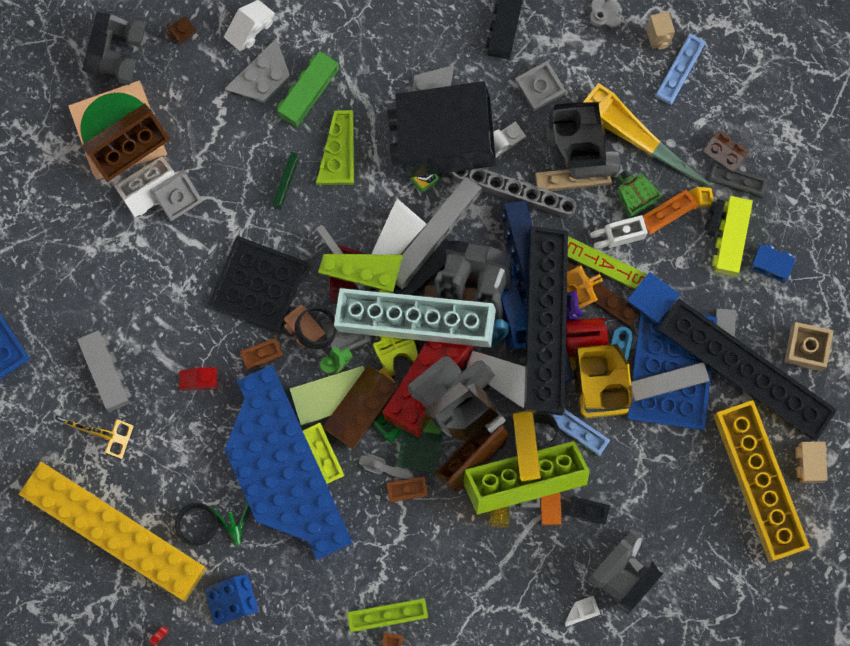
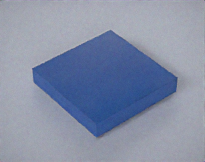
(653, 298)

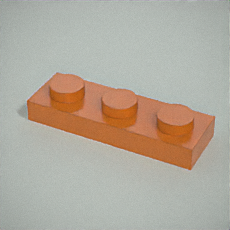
(669, 211)

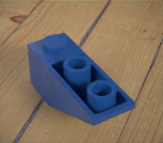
(516, 318)

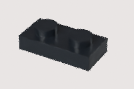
(588, 510)

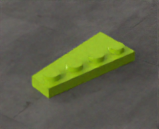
(338, 156)
(363, 269)

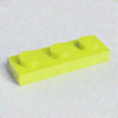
(323, 453)

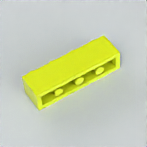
(733, 236)

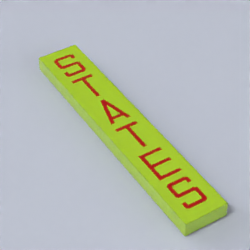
(604, 264)

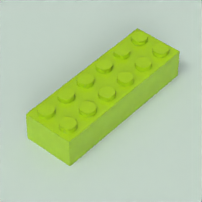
(500, 485)

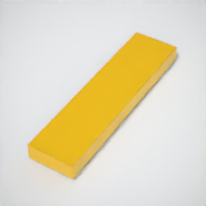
(526, 446)

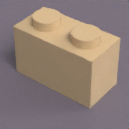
(660, 30)
(812, 462)

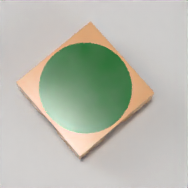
(104, 110)

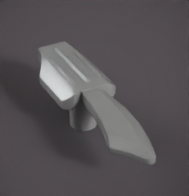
(378, 466)

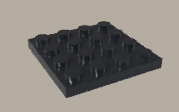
(257, 284)

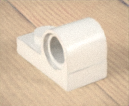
(507, 138)

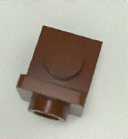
(180, 30)

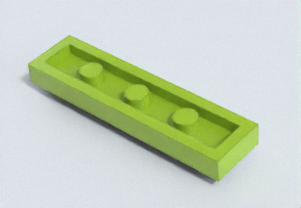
(387, 615)

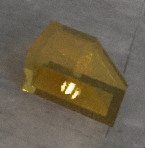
(499, 517)

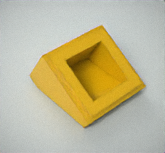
(703, 196)

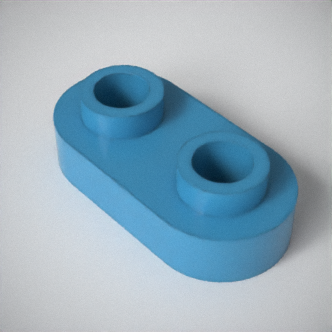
(500, 331)
(624, 345)

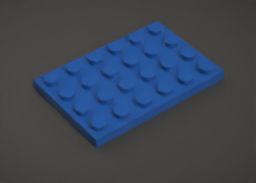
(659, 355)

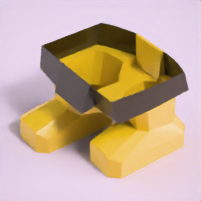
(602, 381)

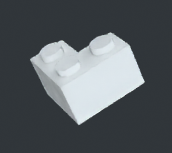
(247, 23)

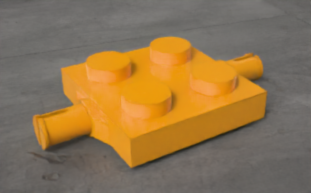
(580, 282)

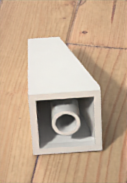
(399, 231)
(508, 377)

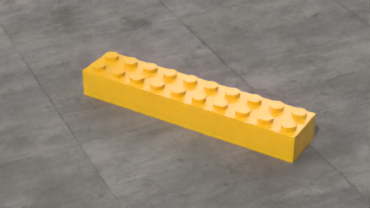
(113, 531)

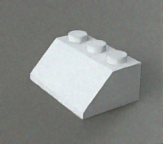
(137, 187)

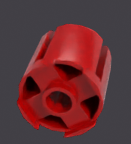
(585, 334)

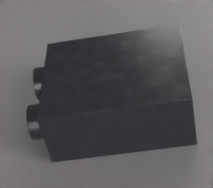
(443, 130)

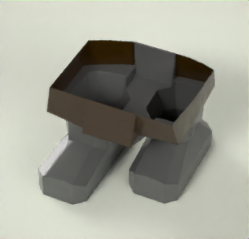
(455, 398)

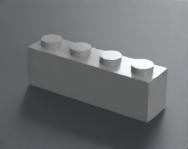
(104, 371)

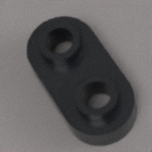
(716, 210)

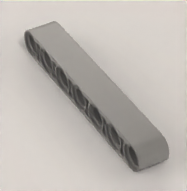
(523, 189)
(437, 230)

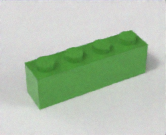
(307, 89)

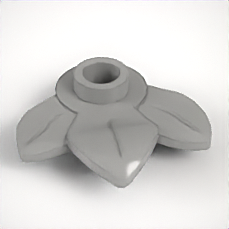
(607, 12)

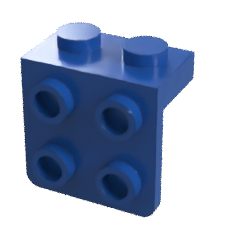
(231, 599)

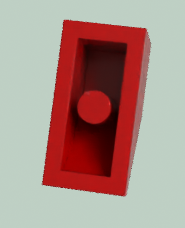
(198, 379)

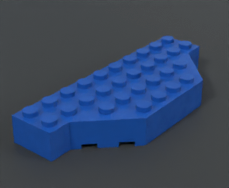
(280, 469)

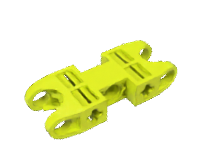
(390, 348)

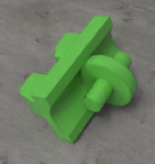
(335, 360)

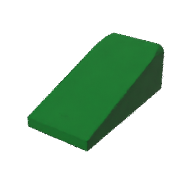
(387, 429)

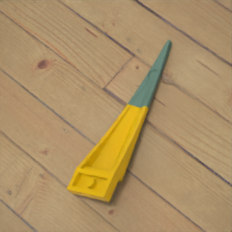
(623, 123)

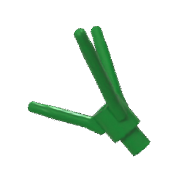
(234, 529)

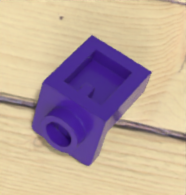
(572, 306)

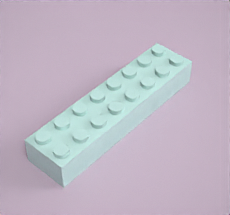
(415, 317)

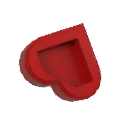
(158, 636)

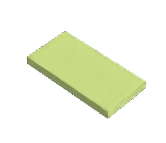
(321, 397)

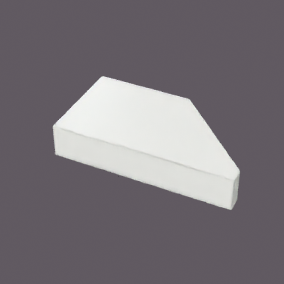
(582, 610)

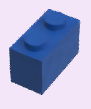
(773, 263)

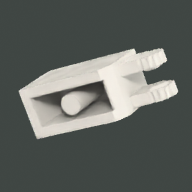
(621, 232)

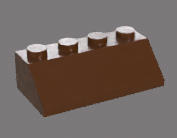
(126, 142)
(360, 407)
(471, 453)

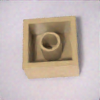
(808, 346)

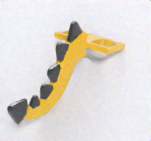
(105, 434)

